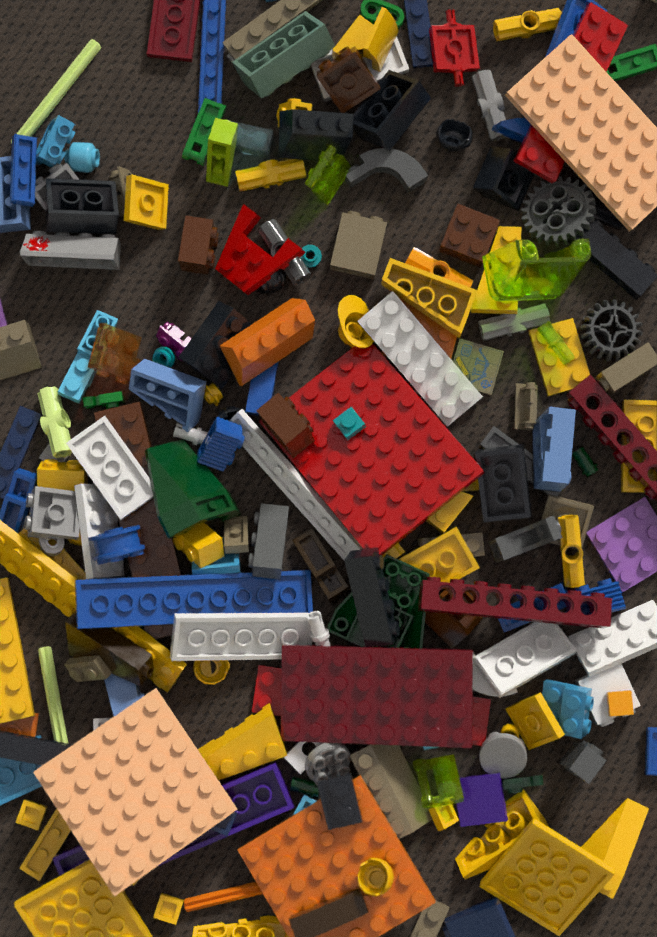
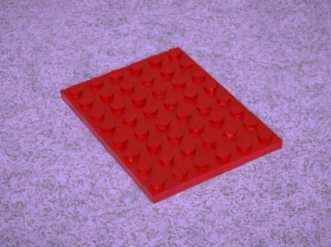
(392, 469)

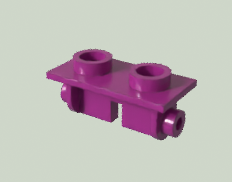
(171, 336)

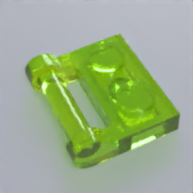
(446, 781)

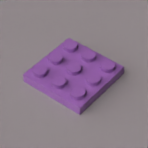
(628, 543)

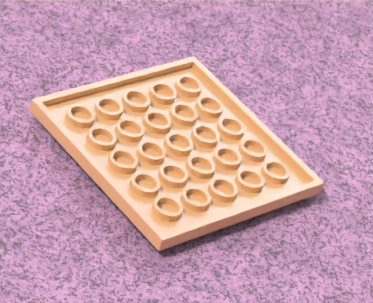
(135, 791)

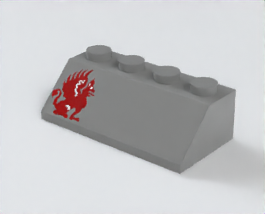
(71, 251)

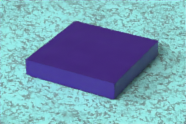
(482, 800)

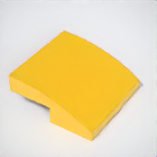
(380, 39)

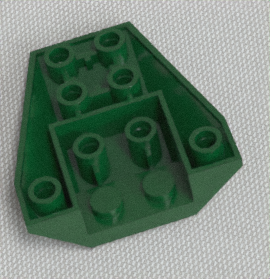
(185, 490)
(404, 591)

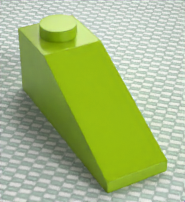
(221, 151)

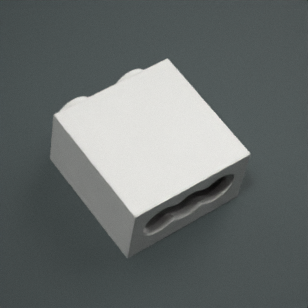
(606, 681)

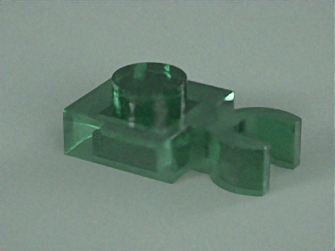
(515, 785)

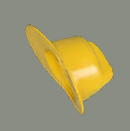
(350, 331)

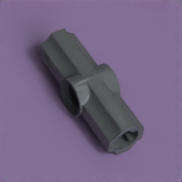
(275, 238)

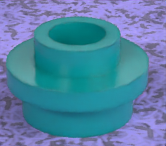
(310, 263)
(168, 353)

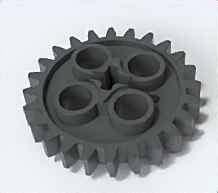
(558, 211)

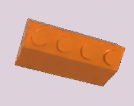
(269, 340)

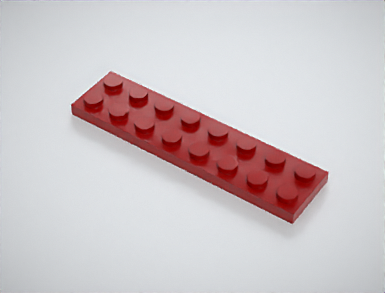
(600, 36)

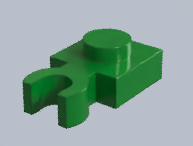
(109, 400)

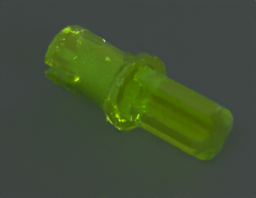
(556, 343)

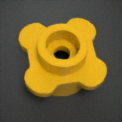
(212, 394)

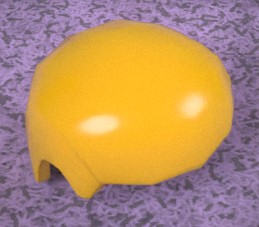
(203, 671)
(375, 877)

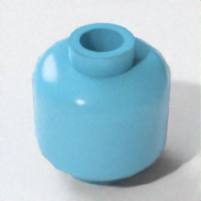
(82, 157)

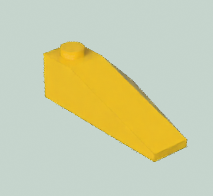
(616, 841)
(485, 851)
(265, 927)

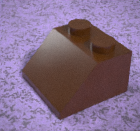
(452, 627)

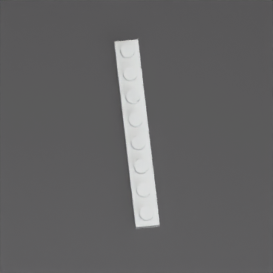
(295, 486)

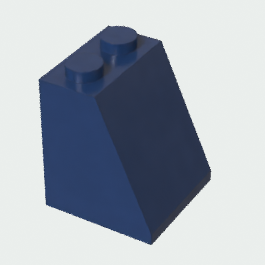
(479, 920)

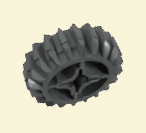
(601, 329)

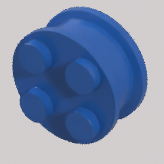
(117, 544)

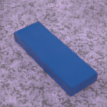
(23, 170)

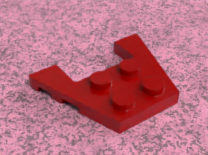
(245, 261)

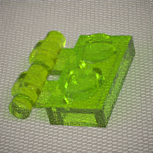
(333, 176)

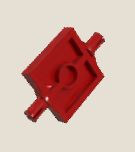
(454, 48)

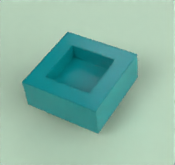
(349, 423)

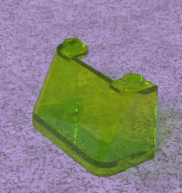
(520, 275)

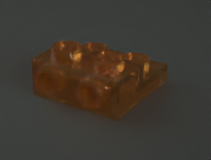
(114, 353)

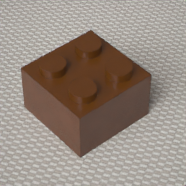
(469, 235)
(197, 245)
(286, 424)

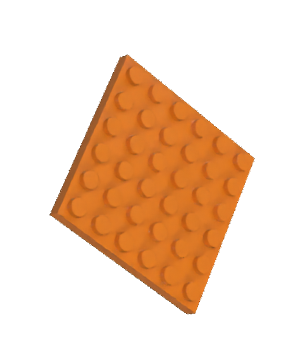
(308, 864)

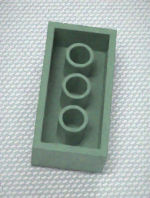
(284, 54)

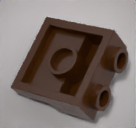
(347, 79)

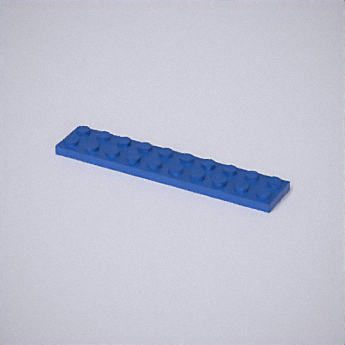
(157, 599)

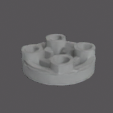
(503, 754)
(328, 761)

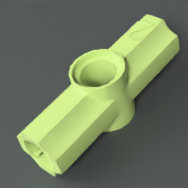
(54, 421)

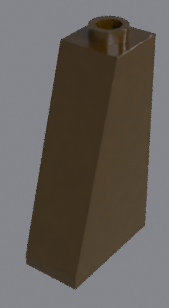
(117, 651)

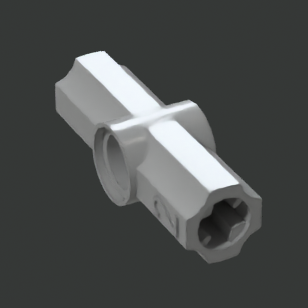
(489, 101)
(512, 323)

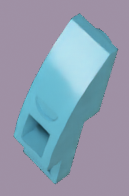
(79, 375)

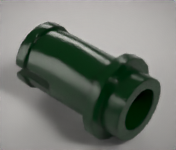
(585, 462)
(304, 786)

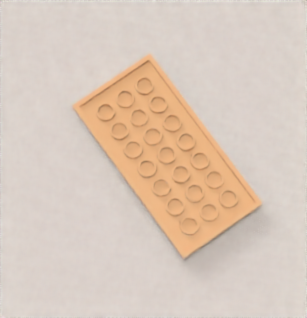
(593, 129)

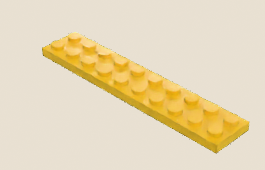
(59, 589)

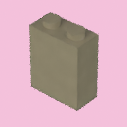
(358, 245)
(627, 369)

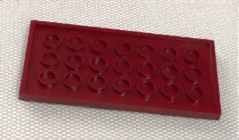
(377, 695)

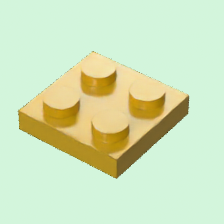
(146, 202)
(535, 721)

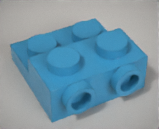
(53, 141)
(569, 706)

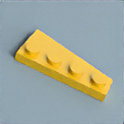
(483, 301)

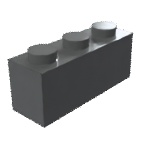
(269, 541)
(583, 760)

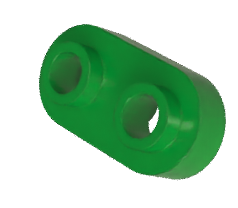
(377, 5)

